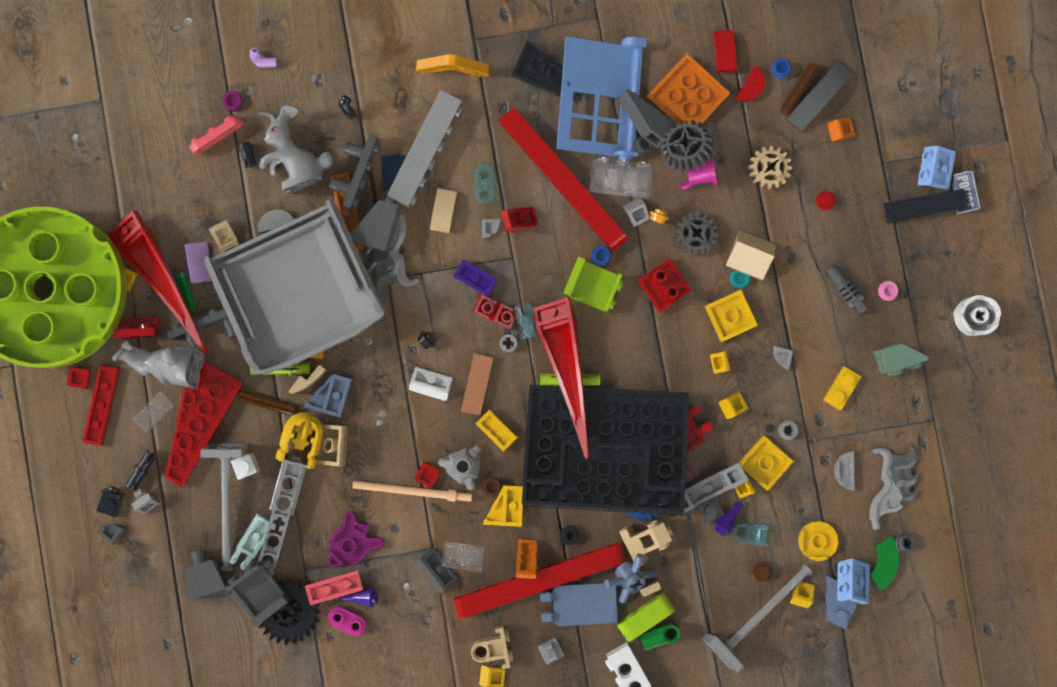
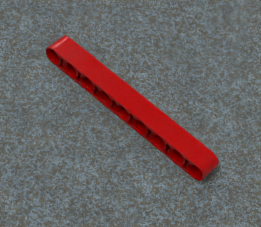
(563, 179)
(546, 578)

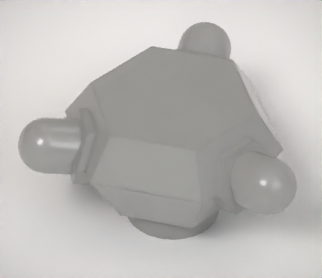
(463, 466)

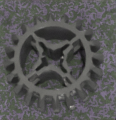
(697, 151)

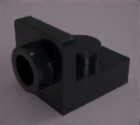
(110, 501)

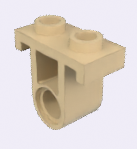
(495, 647)

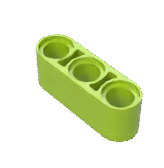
(646, 617)

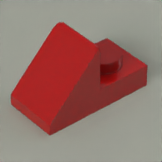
(519, 218)

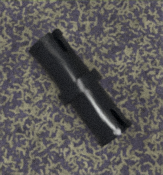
(140, 470)

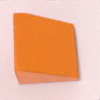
(841, 129)

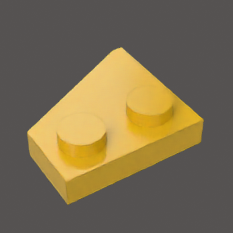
(507, 508)

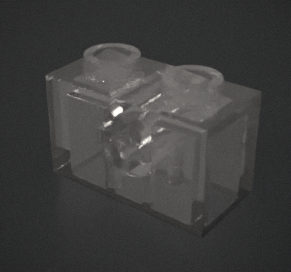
(463, 556)

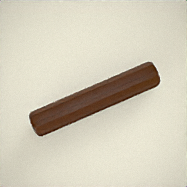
(799, 89)
(267, 403)

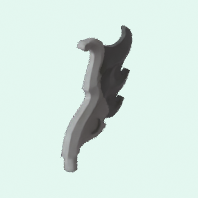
(391, 265)
(897, 483)

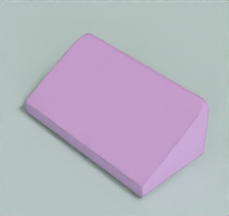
(195, 257)

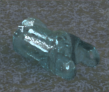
(526, 322)

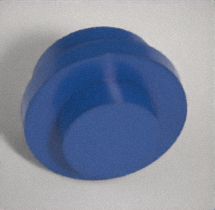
(781, 68)
(601, 255)

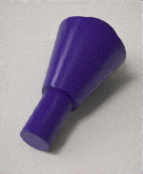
(726, 522)
(365, 597)

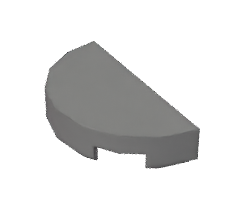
(273, 220)
(845, 470)

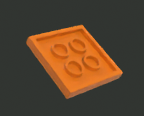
(688, 93)

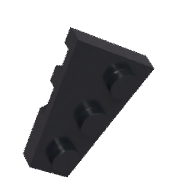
(538, 70)

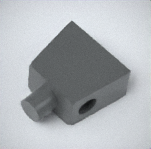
(204, 576)

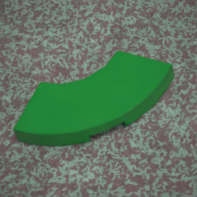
(886, 563)

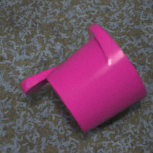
(704, 175)

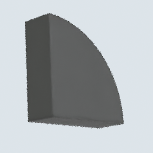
(111, 532)

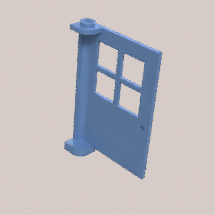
(599, 71)

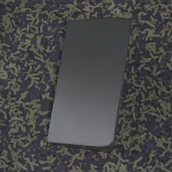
(432, 568)

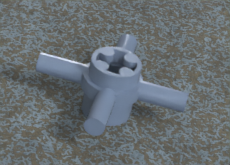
(630, 577)

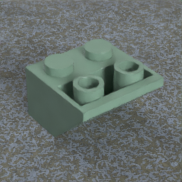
(897, 357)

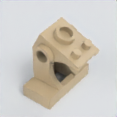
(659, 532)

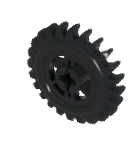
(306, 617)

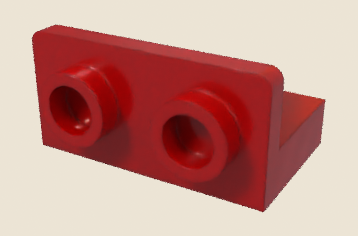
(138, 328)

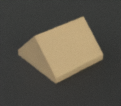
(751, 255)
(333, 446)

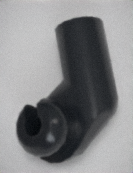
(345, 107)

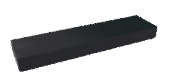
(924, 205)

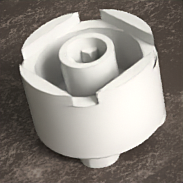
(988, 316)

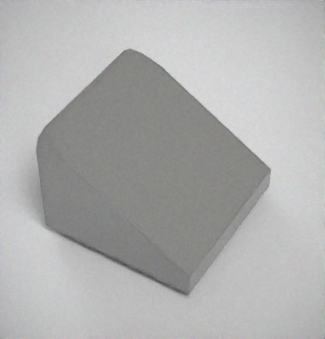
(637, 212)

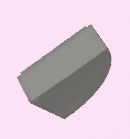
(490, 227)
(783, 356)

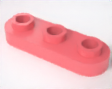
(216, 134)

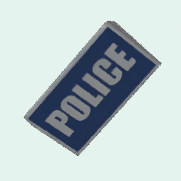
(967, 182)

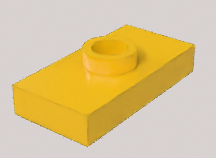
(496, 430)

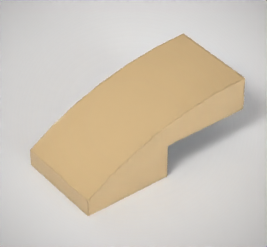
(443, 210)
(224, 236)
(303, 383)

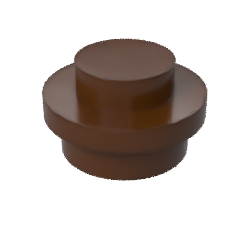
(492, 486)
(762, 571)

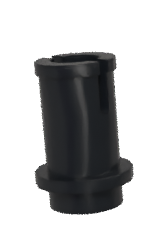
(247, 154)

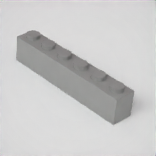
(424, 149)

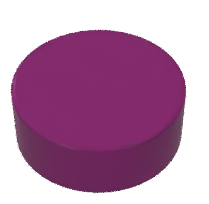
(232, 101)

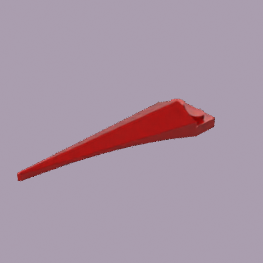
(142, 252)
(560, 338)

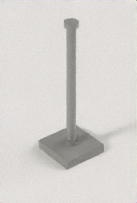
(225, 452)
(724, 650)

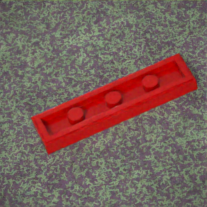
(101, 405)

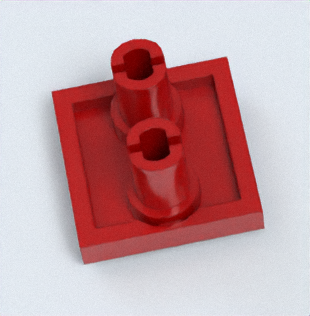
(664, 285)

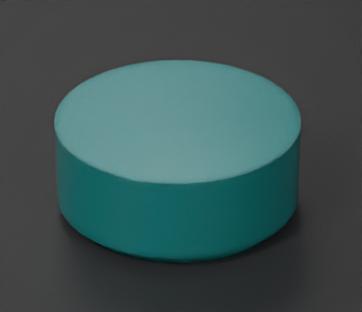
(738, 279)

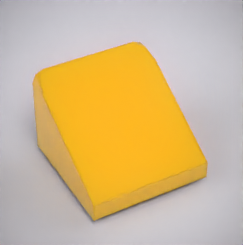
(733, 405)
(803, 595)
(492, 676)

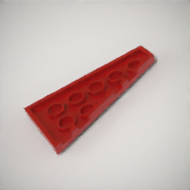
(199, 419)

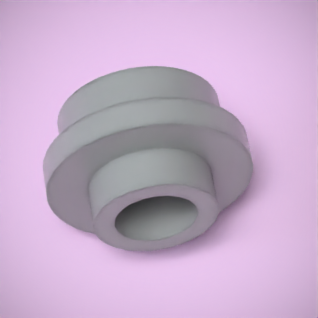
(794, 430)

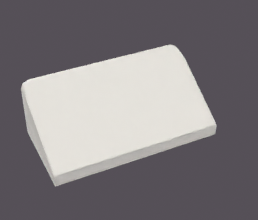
(430, 383)

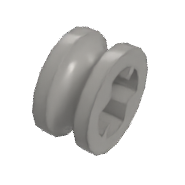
(513, 339)

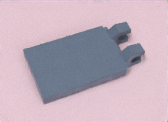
(581, 604)

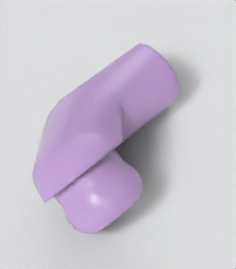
(260, 60)

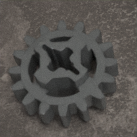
(690, 226)

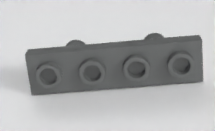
(359, 181)
(215, 316)

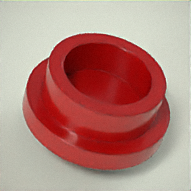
(825, 200)

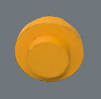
(659, 216)

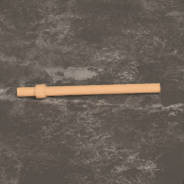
(450, 495)

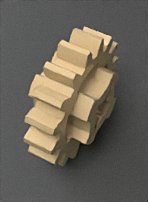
(764, 162)

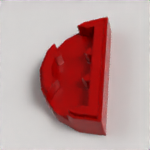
(753, 86)

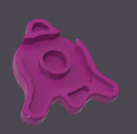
(351, 543)

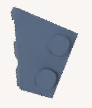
(331, 396)
(837, 611)

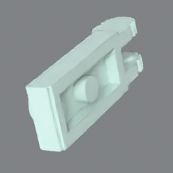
(251, 540)

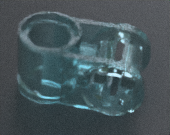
(754, 533)

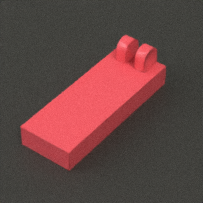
(333, 587)

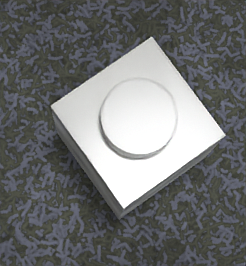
(245, 466)

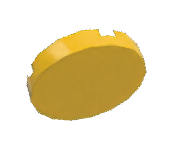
(818, 540)

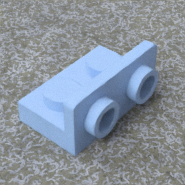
(936, 167)
(853, 581)

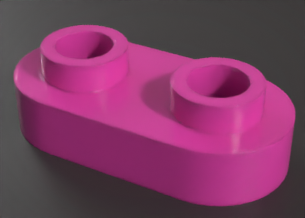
(347, 620)

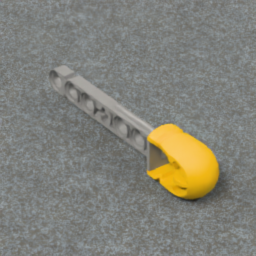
(293, 469)

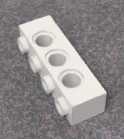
(624, 655)

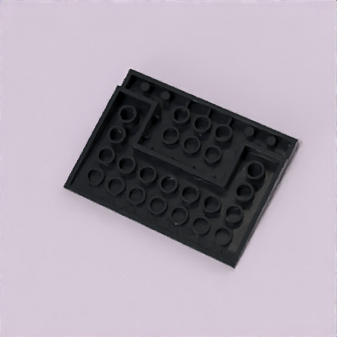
(633, 449)

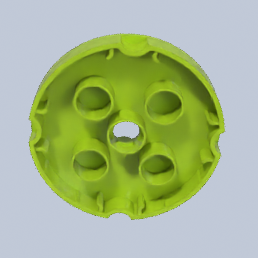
(86, 293)

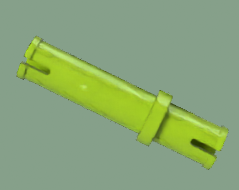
(304, 368)
(551, 379)

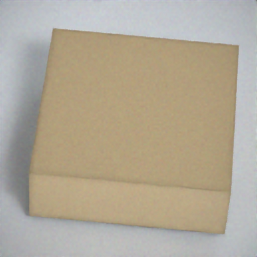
(650, 588)

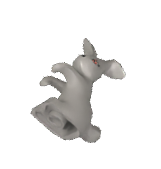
(300, 164)
(168, 365)

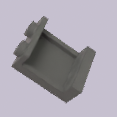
(257, 592)

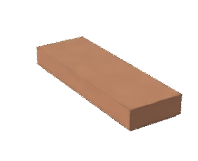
(477, 384)

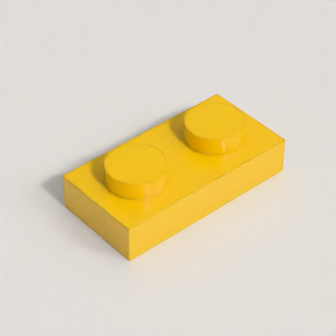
(842, 388)

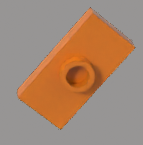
(526, 559)

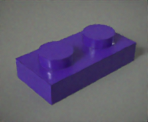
(475, 278)

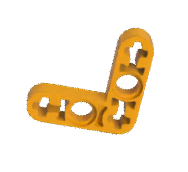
(452, 62)

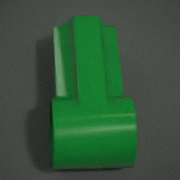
(657, 636)

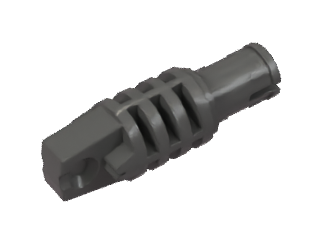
(847, 289)

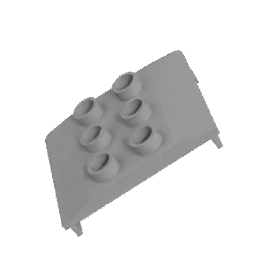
(295, 290)

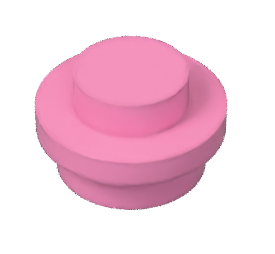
(888, 290)

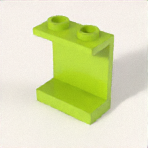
(593, 285)

